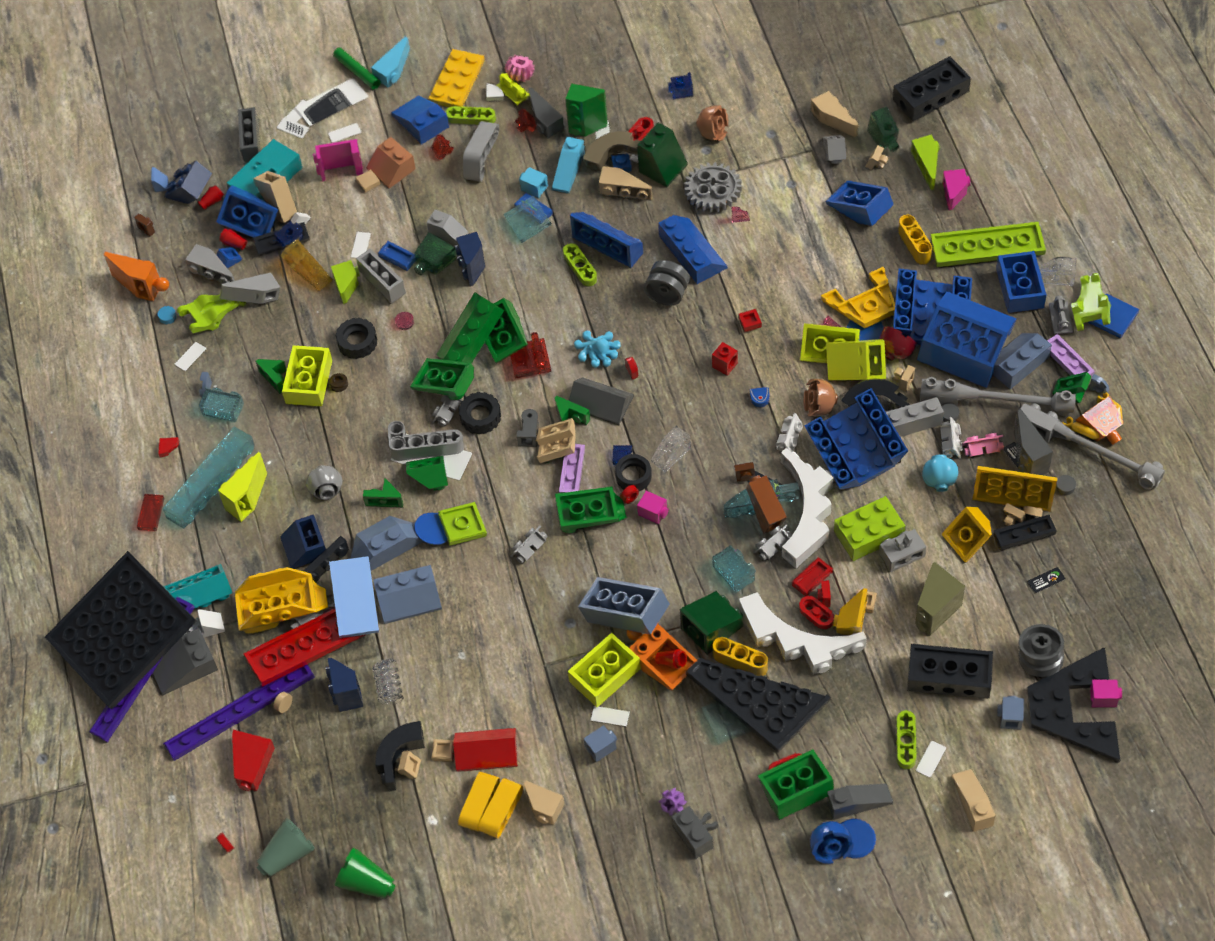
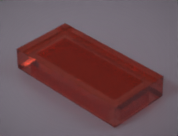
(150, 512)

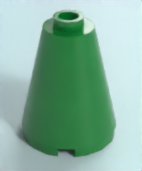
(364, 876)

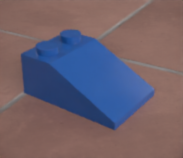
(422, 118)
(861, 201)
(246, 213)

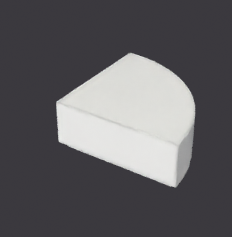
(494, 93)
(299, 218)

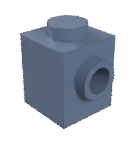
(1011, 712)
(600, 743)

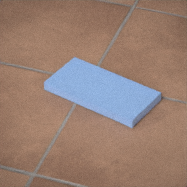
(354, 597)

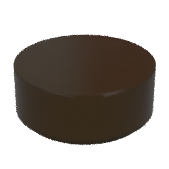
(338, 382)

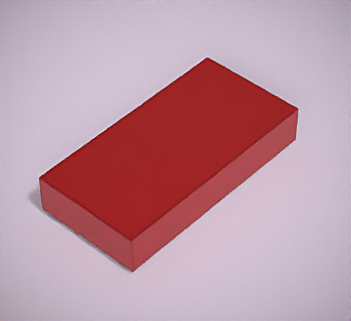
(812, 576)

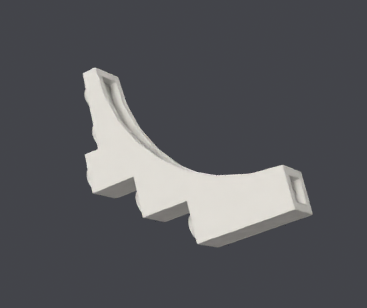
(811, 530)
(793, 643)

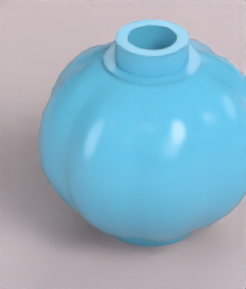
(940, 472)

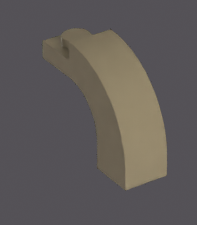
(606, 146)

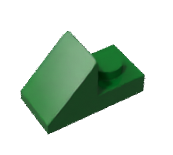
(272, 372)
(1076, 384)
(568, 409)
(383, 498)

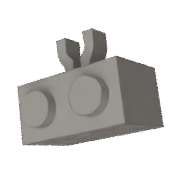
(902, 550)

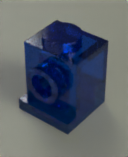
(681, 86)
(286, 240)

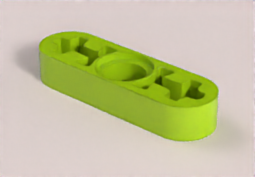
(458, 111)
(580, 257)
(901, 747)

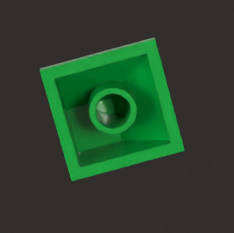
(429, 472)

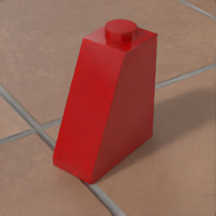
(250, 759)

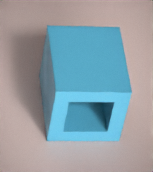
(533, 182)

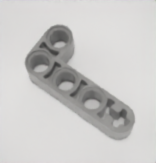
(478, 150)
(428, 444)

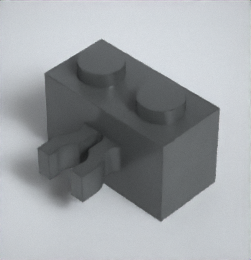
(694, 831)

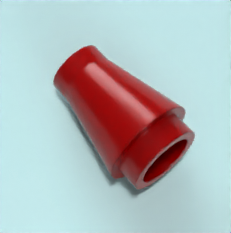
(211, 197)
(232, 239)
(672, 658)

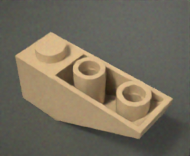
(831, 113)
(620, 183)

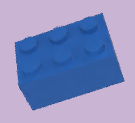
(1021, 281)

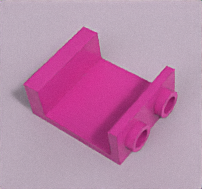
(337, 156)

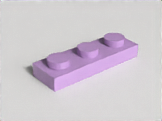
(1067, 357)
(572, 470)

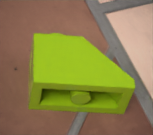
(346, 279)

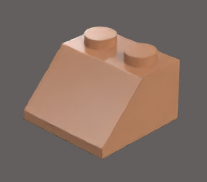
(391, 162)

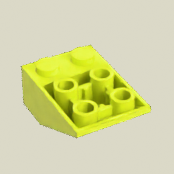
(856, 360)
(244, 488)

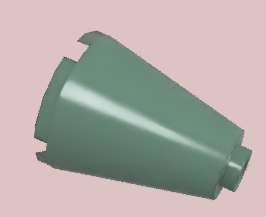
(284, 849)

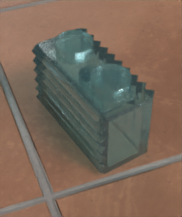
(221, 404)
(733, 568)

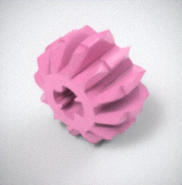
(519, 68)

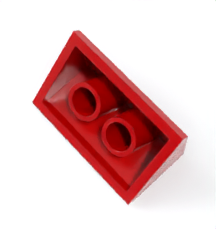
(485, 749)

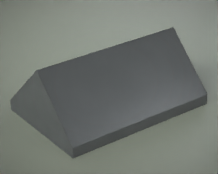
(601, 400)

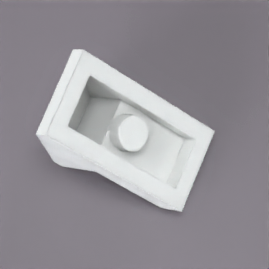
(209, 623)

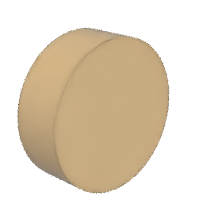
(1033, 511)
(282, 702)

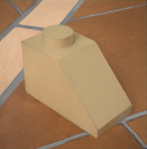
(544, 803)

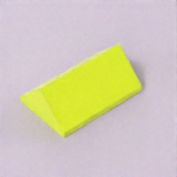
(816, 337)

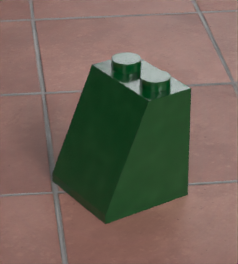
(660, 155)
(710, 619)

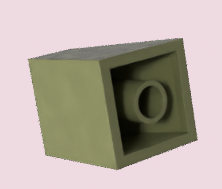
(938, 600)

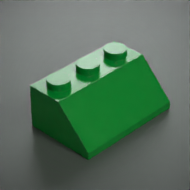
(585, 110)
(796, 784)

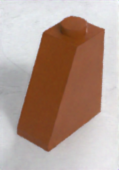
(765, 503)

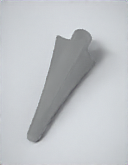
(303, 619)

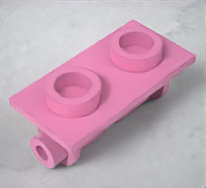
(975, 445)

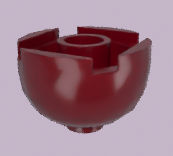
(896, 344)

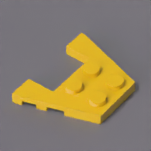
(868, 306)

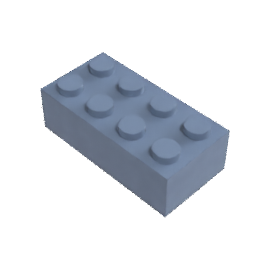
(624, 605)

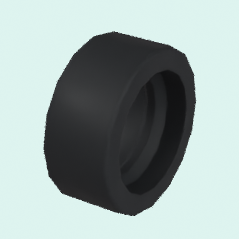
(633, 460)

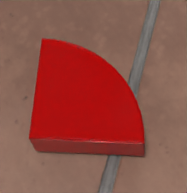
(167, 445)

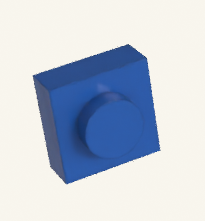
(622, 161)

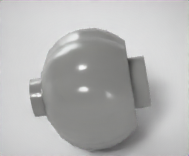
(324, 482)

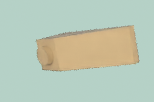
(974, 800)

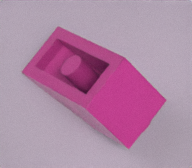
(955, 186)

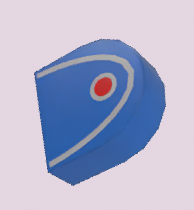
(760, 396)

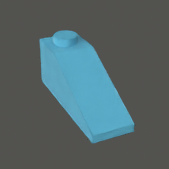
(390, 66)
(568, 164)

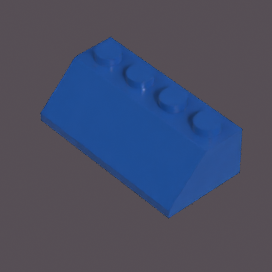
(606, 238)
(690, 248)

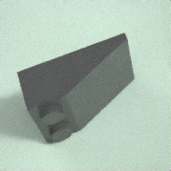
(1032, 450)
(184, 663)

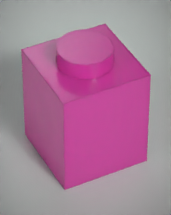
(652, 507)
(1105, 693)

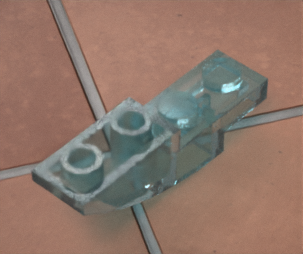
(742, 505)

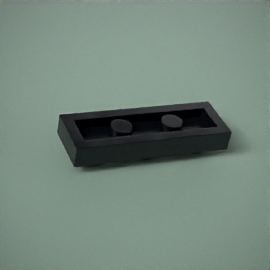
(267, 243)
(1024, 532)
(334, 552)

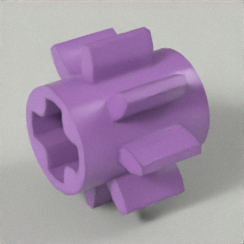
(672, 801)

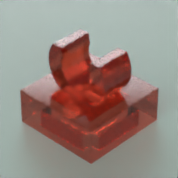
(525, 121)
(441, 147)

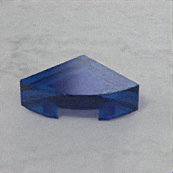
(620, 451)

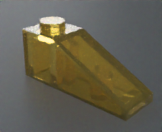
(305, 265)

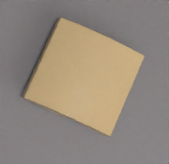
(556, 440)

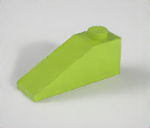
(925, 154)

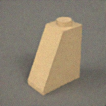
(276, 193)

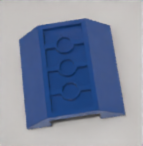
(918, 300)
(965, 339)
(858, 442)

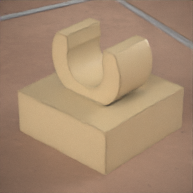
(877, 159)
(904, 377)
(1013, 515)
(408, 765)

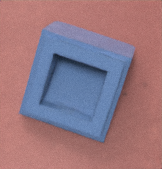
(158, 180)

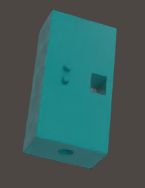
(272, 158)

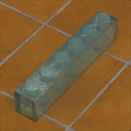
(209, 477)

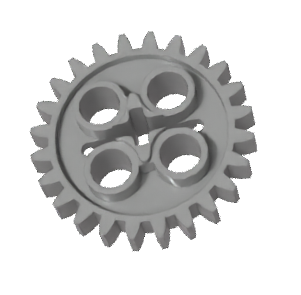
(713, 187)

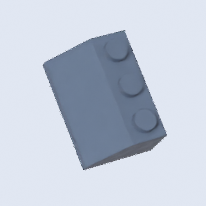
(1021, 358)
(407, 594)

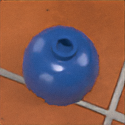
(830, 842)

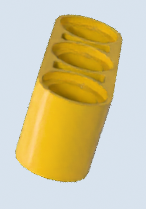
(915, 239)
(736, 649)
(478, 800)
(500, 808)

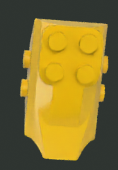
(277, 597)

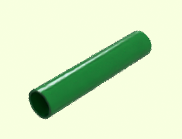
(356, 68)

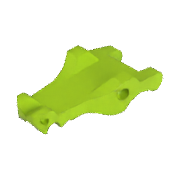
(1091, 303)
(207, 311)

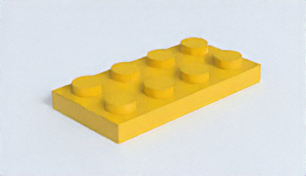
(456, 78)

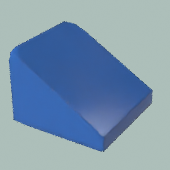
(228, 256)

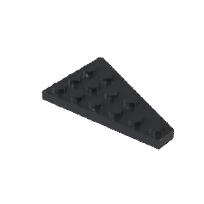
(765, 706)

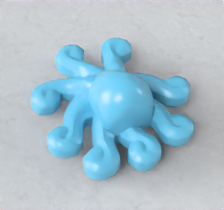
(597, 348)

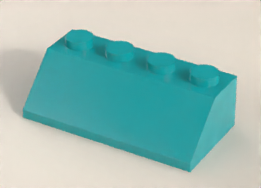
(202, 587)

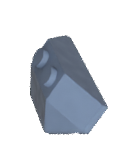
(385, 541)

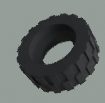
(356, 350)
(476, 400)

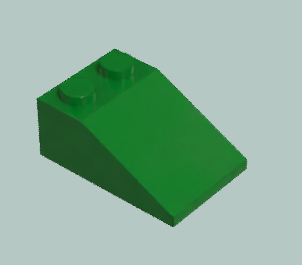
(507, 334)

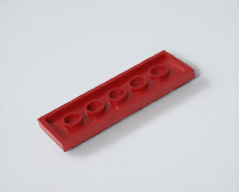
(296, 648)

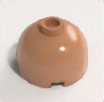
(713, 122)
(819, 397)

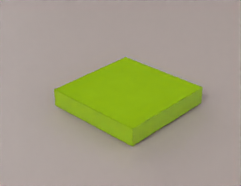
(462, 523)

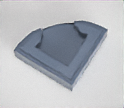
(206, 382)
(1098, 384)

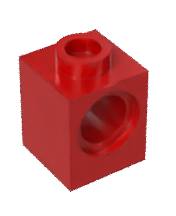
(724, 358)

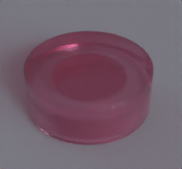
(404, 320)

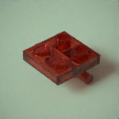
(531, 359)

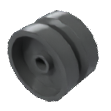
(666, 282)
(1041, 650)

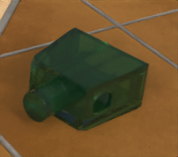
(883, 129)
(433, 255)

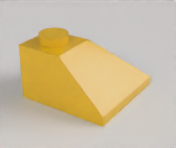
(968, 532)
(852, 614)

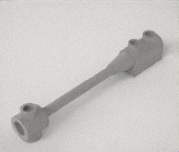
(952, 391)
(1049, 425)

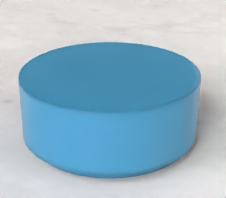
(167, 315)

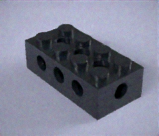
(931, 88)
(950, 671)

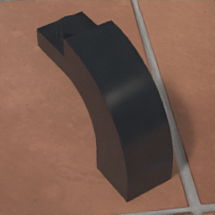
(879, 386)
(401, 739)

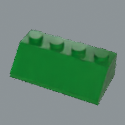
(470, 330)

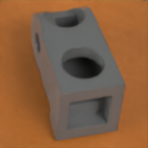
(528, 436)

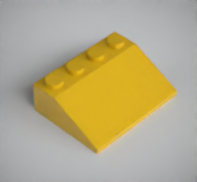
(1014, 488)

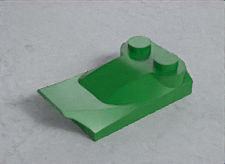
(444, 378)
(588, 508)

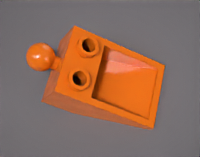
(136, 275)
(662, 642)

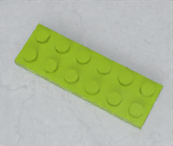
(986, 243)

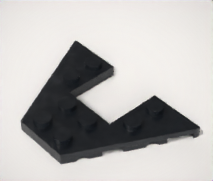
(1052, 710)

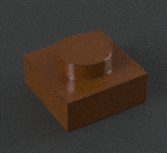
(145, 224)
(744, 471)

